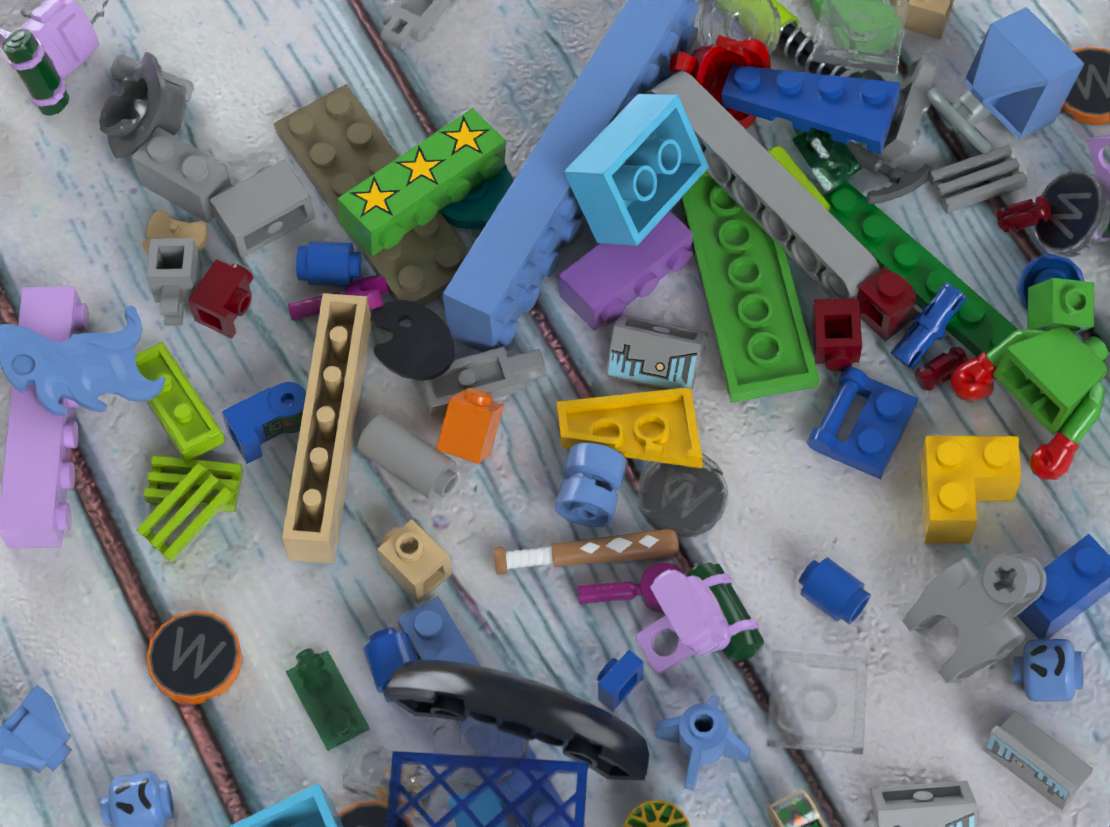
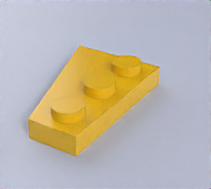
(637, 425)

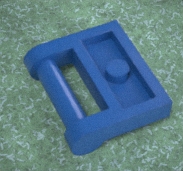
(876, 429)

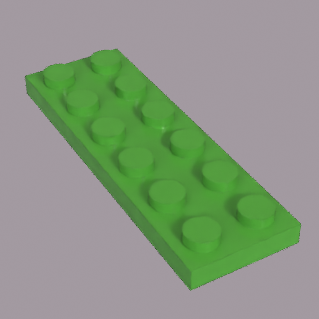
(747, 297)

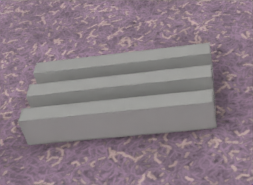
(975, 172)

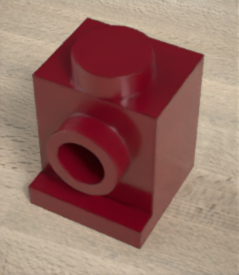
(222, 297)
(892, 297)
(836, 332)

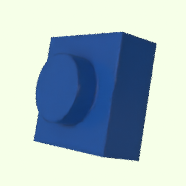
(619, 679)

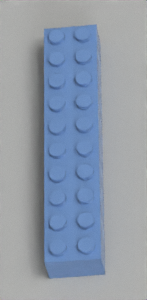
(540, 208)

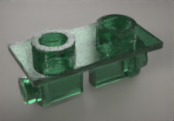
(828, 159)
(326, 698)

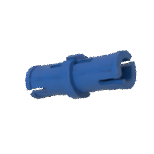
(929, 325)

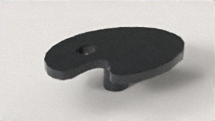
(415, 351)

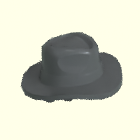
(140, 108)

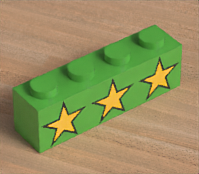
(422, 182)

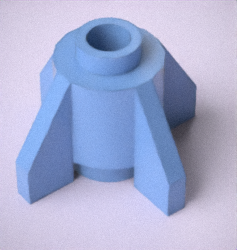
(34, 734)
(702, 747)

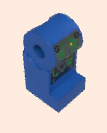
(265, 417)

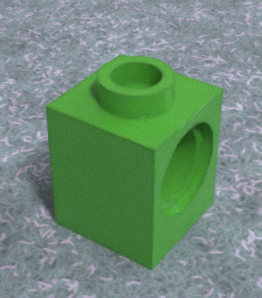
(1061, 304)

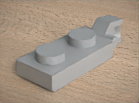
(491, 371)

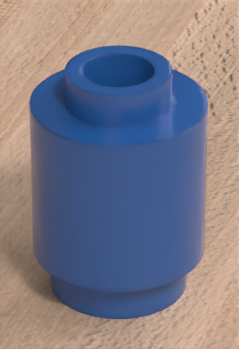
(328, 263)
(834, 590)
(386, 654)

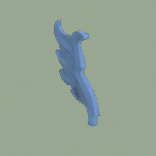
(77, 368)

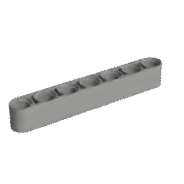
(772, 194)

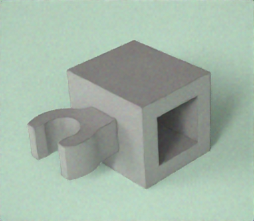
(173, 275)

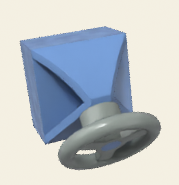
(1017, 76)

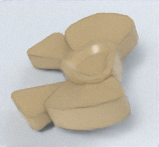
(163, 226)

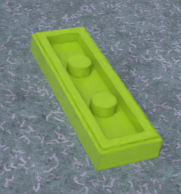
(178, 405)

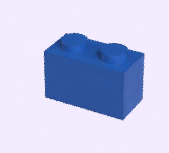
(1072, 586)

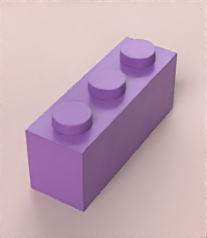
(615, 275)

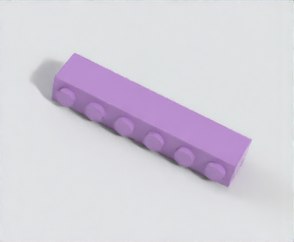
(37, 441)

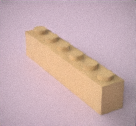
(327, 429)

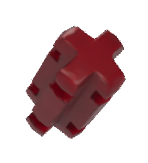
(1023, 214)
(940, 368)

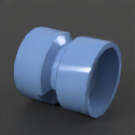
(590, 485)

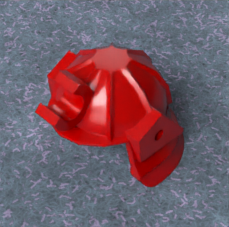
(712, 65)

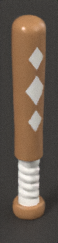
(589, 551)

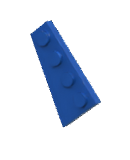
(831, 103)

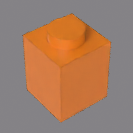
(470, 425)

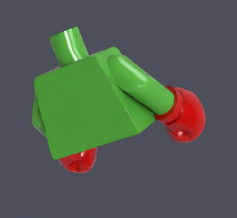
(1052, 378)

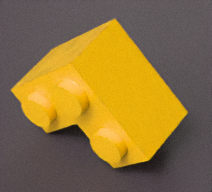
(958, 474)

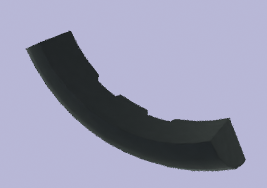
(524, 710)

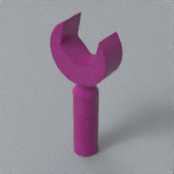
(367, 286)
(626, 590)

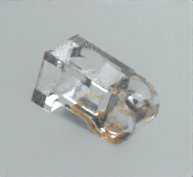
(371, 771)

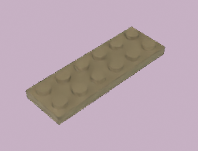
(340, 149)

